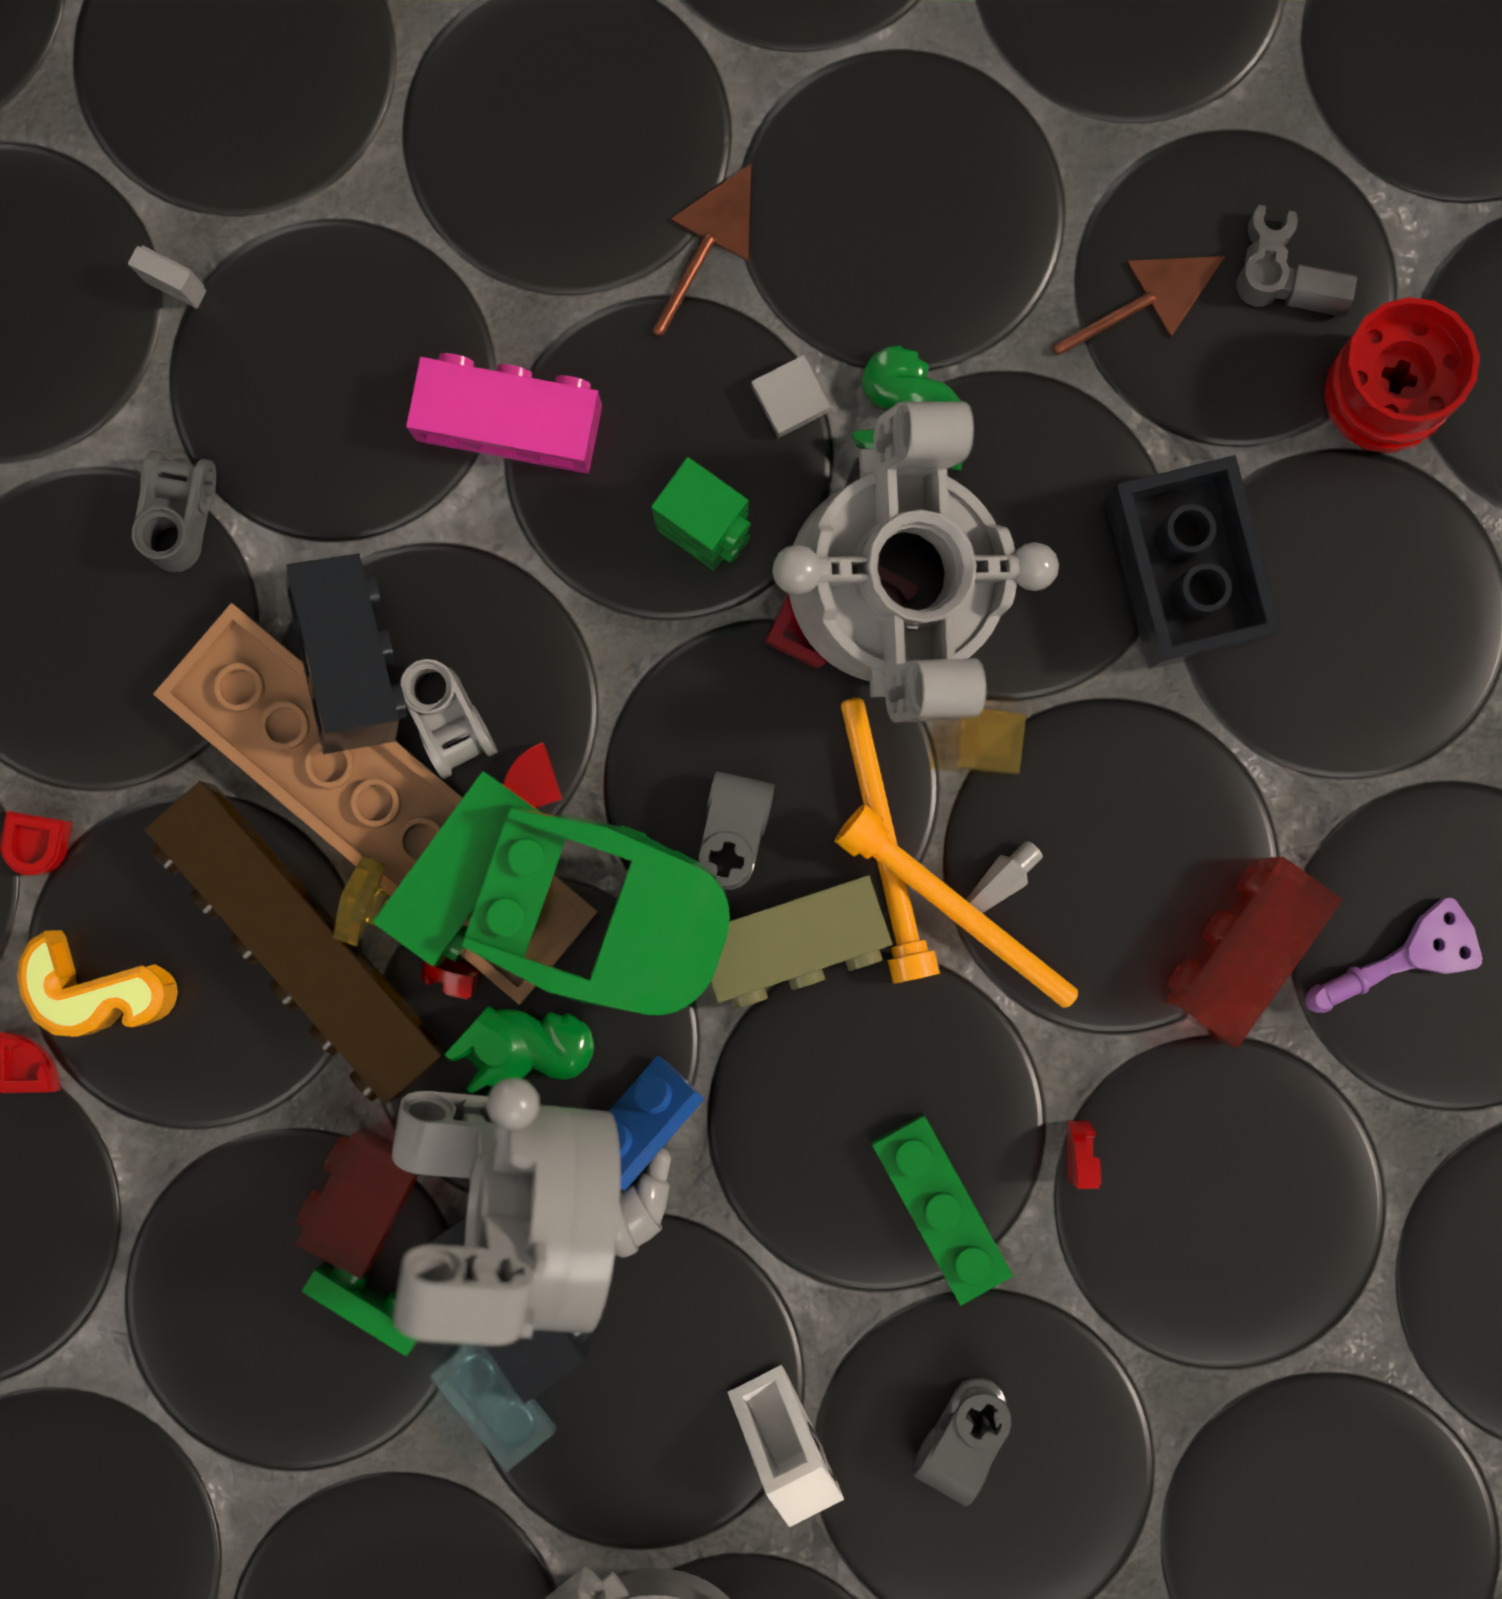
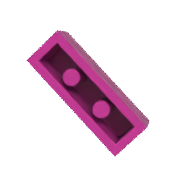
(505, 412)

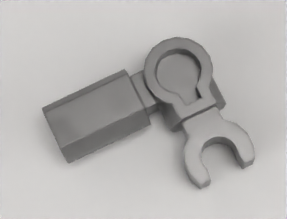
(1303, 287)

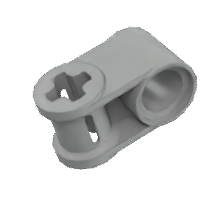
(446, 720)

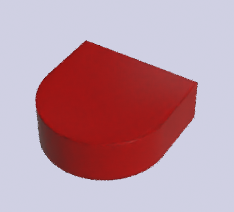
(34, 843)

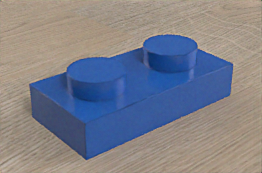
(651, 1115)

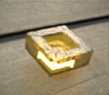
(992, 742)
(360, 901)

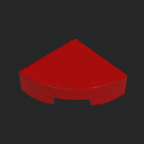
(534, 777)
(458, 978)
(25, 1066)
(1083, 1168)

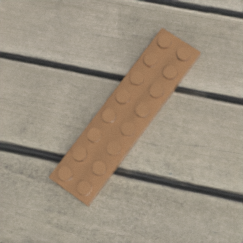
(366, 801)

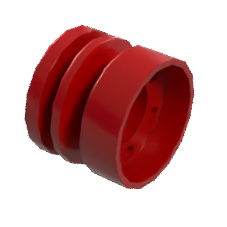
(1418, 348)

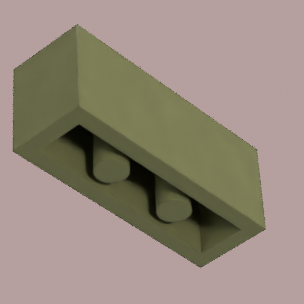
(800, 940)

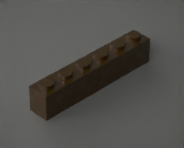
(293, 939)

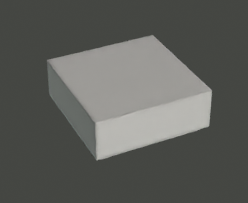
(167, 276)
(791, 396)

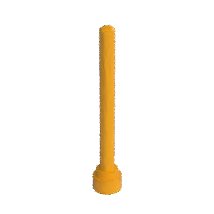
(866, 836)
(910, 955)

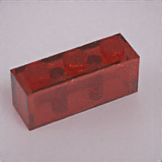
(1251, 949)

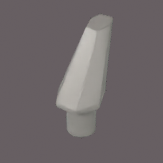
(1005, 877)

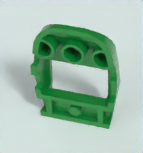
(660, 935)

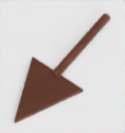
(720, 220)
(1168, 287)

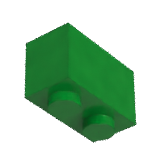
(703, 515)

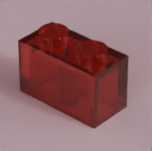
(357, 1204)

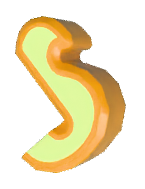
(68, 1009)

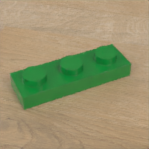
(942, 1209)

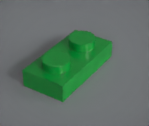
(358, 1304)

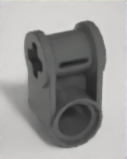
(173, 497)
(735, 819)
(959, 1450)

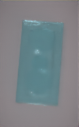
(492, 1406)

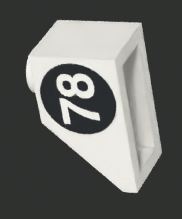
(785, 1447)

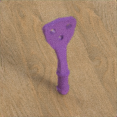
(1415, 953)

